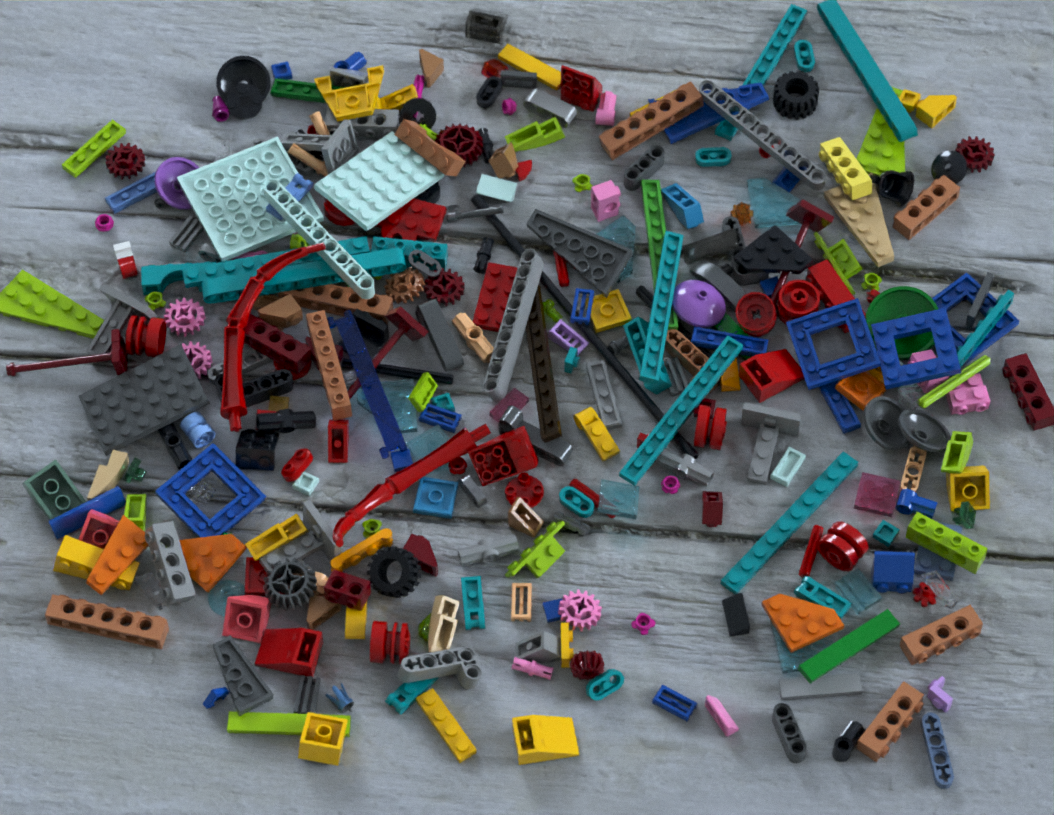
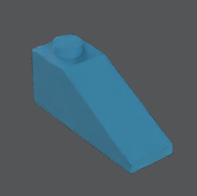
(683, 205)

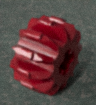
(587, 665)

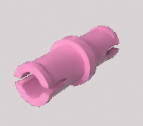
(532, 668)

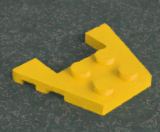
(354, 100)

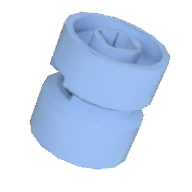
(197, 429)

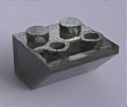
(485, 25)

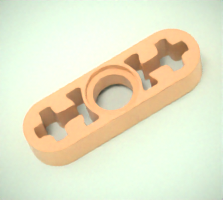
(911, 464)

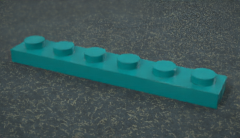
(984, 327)

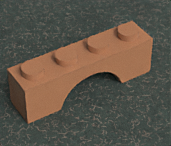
(438, 156)

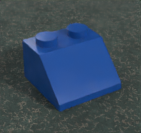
(893, 571)

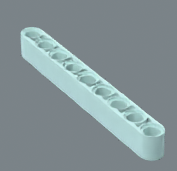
(316, 231)

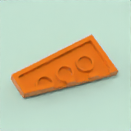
(120, 552)

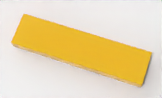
(527, 63)

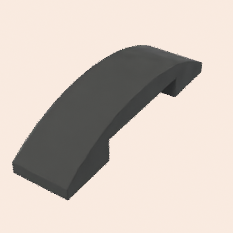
(720, 280)

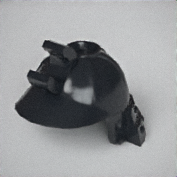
(895, 185)

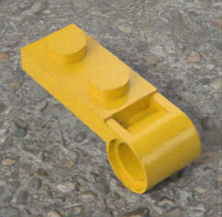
(396, 99)
(597, 433)

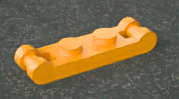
(363, 549)

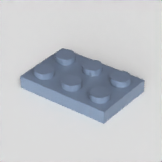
(929, 561)

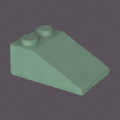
(53, 490)

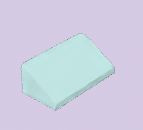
(496, 188)

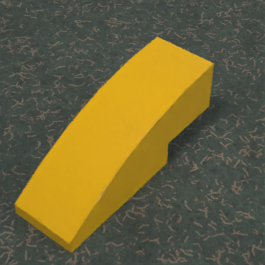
(276, 536)
(356, 623)

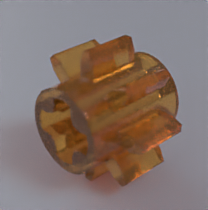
(742, 213)

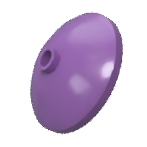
(166, 179)
(698, 303)

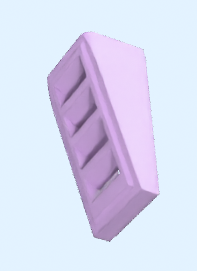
(566, 330)

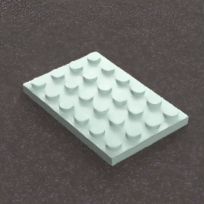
(378, 181)

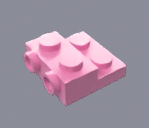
(969, 396)

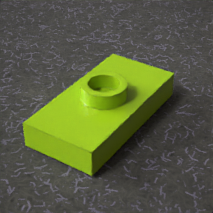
(423, 392)

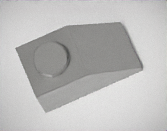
(539, 647)

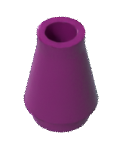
(220, 110)

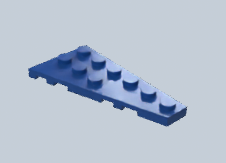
(704, 117)

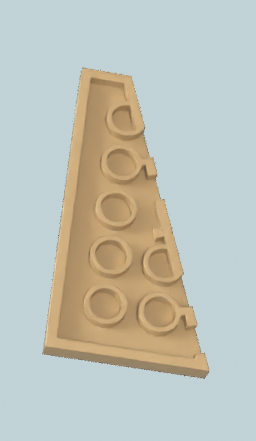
(864, 221)

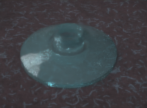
(216, 595)

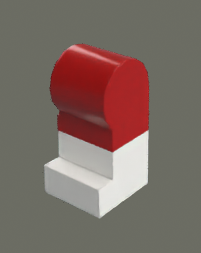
(125, 259)

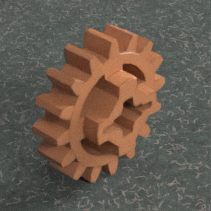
(404, 285)

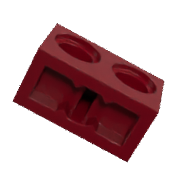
(348, 587)

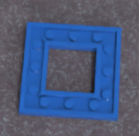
(968, 288)
(819, 375)
(896, 375)
(211, 459)

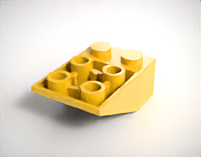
(543, 738)

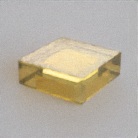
(278, 403)

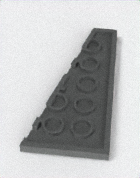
(589, 254)

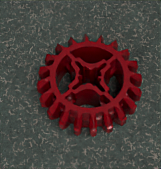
(469, 139)

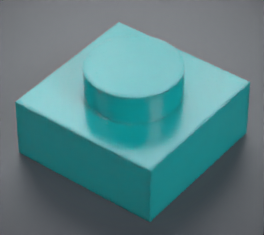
(571, 360)
(886, 533)

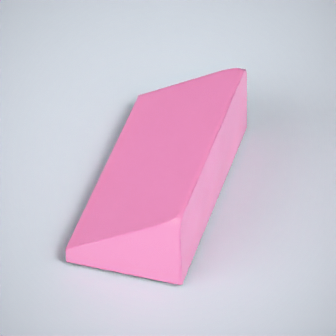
(720, 715)

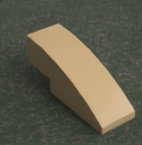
(109, 476)
(442, 623)

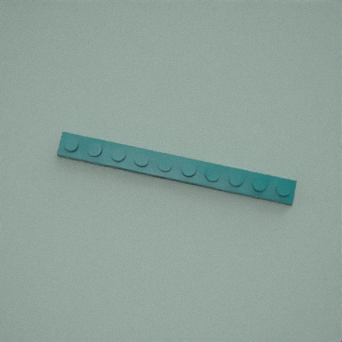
(768, 59)
(196, 275)
(661, 308)
(680, 410)
(789, 523)

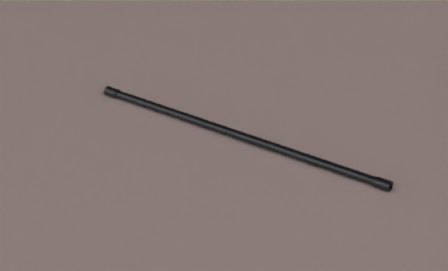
(684, 445)

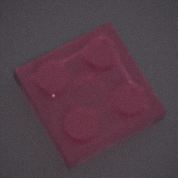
(877, 494)

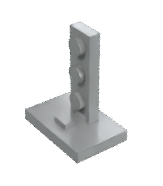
(335, 148)
(116, 318)
(770, 423)
(317, 538)

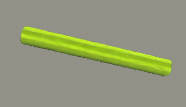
(954, 381)

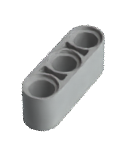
(549, 107)

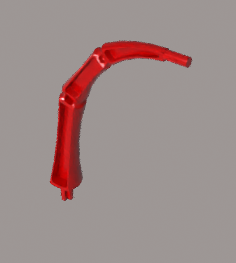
(233, 400)
(400, 481)

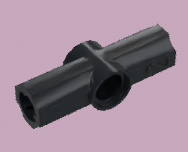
(285, 421)
(175, 445)

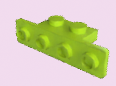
(841, 258)
(541, 554)

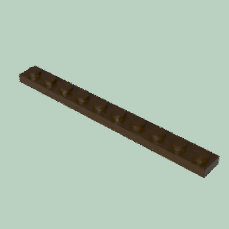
(542, 371)

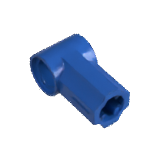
(354, 62)
(910, 503)

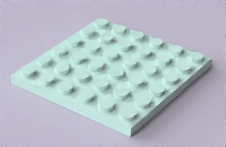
(232, 199)

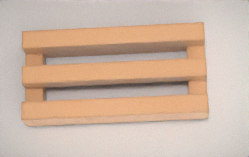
(521, 616)

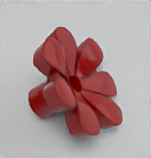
(924, 595)

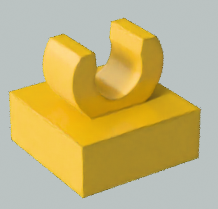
(909, 99)

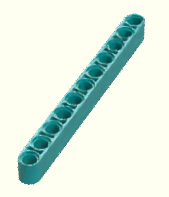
(867, 70)
(302, 276)

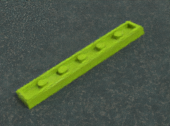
(272, 723)

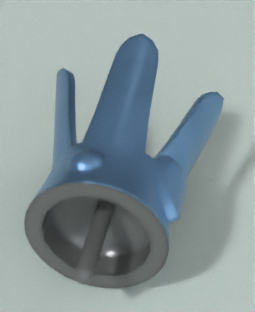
(344, 703)

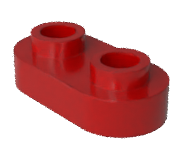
(297, 465)

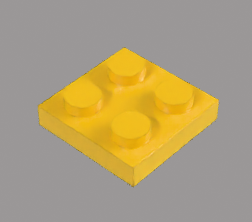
(608, 311)

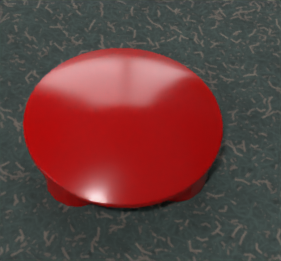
(527, 488)

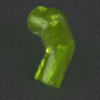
(550, 311)
(423, 628)

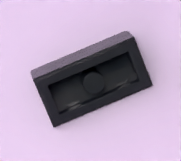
(736, 615)

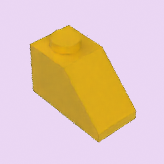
(935, 108)

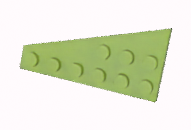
(881, 148)
(42, 305)

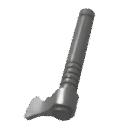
(453, 216)

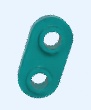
(804, 60)
(713, 156)
(577, 502)
(604, 685)

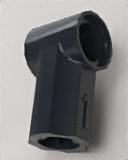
(848, 741)

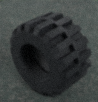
(795, 106)
(379, 568)

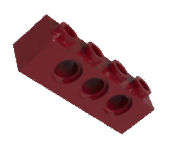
(276, 344)
(1022, 366)

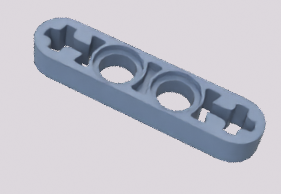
(939, 750)

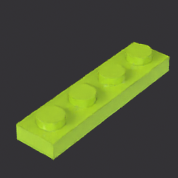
(93, 148)

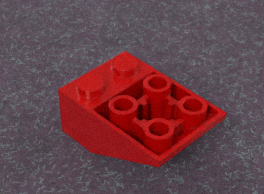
(580, 89)
(770, 373)
(504, 456)
(290, 650)

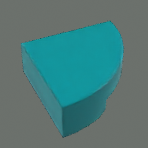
(443, 401)

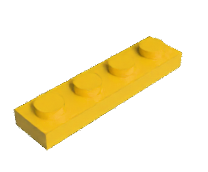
(446, 725)

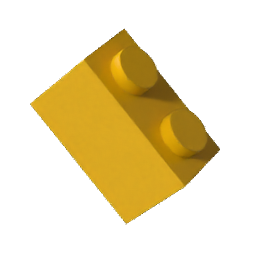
(969, 486)
(322, 738)

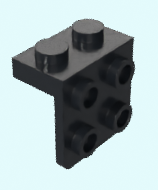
(373, 332)
(256, 450)

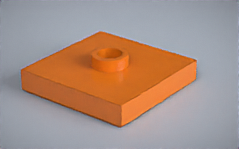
(861, 388)

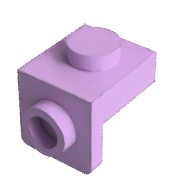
(939, 698)

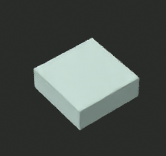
(305, 483)

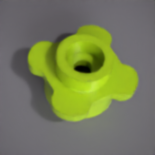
(582, 178)
(871, 277)
(155, 296)
(371, 523)

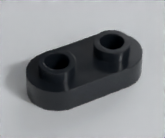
(488, 93)

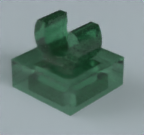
(135, 472)
(966, 515)

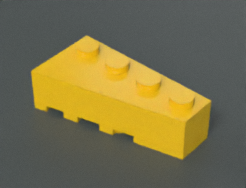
(79, 559)

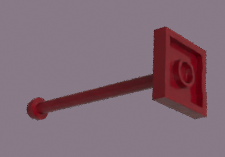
(810, 218)
(406, 325)
(117, 355)

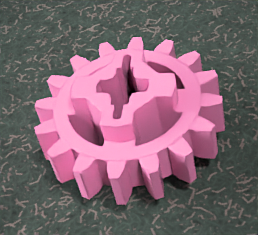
(184, 317)
(201, 358)
(588, 615)

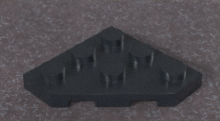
(773, 254)

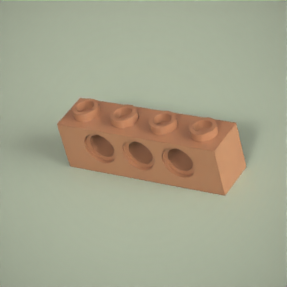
(917, 216)
(946, 626)
(904, 696)

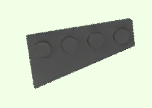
(242, 679)

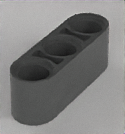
(644, 167)
(792, 741)

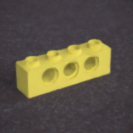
(845, 168)

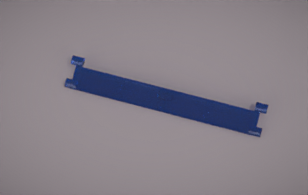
(370, 383)

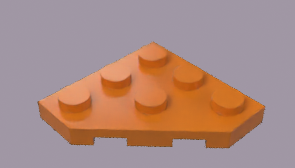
(211, 557)
(801, 621)

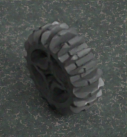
(280, 580)

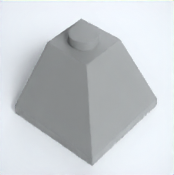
(347, 77)

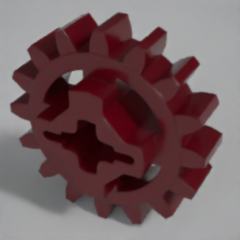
(976, 152)
(127, 161)
(453, 284)

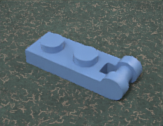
(297, 193)

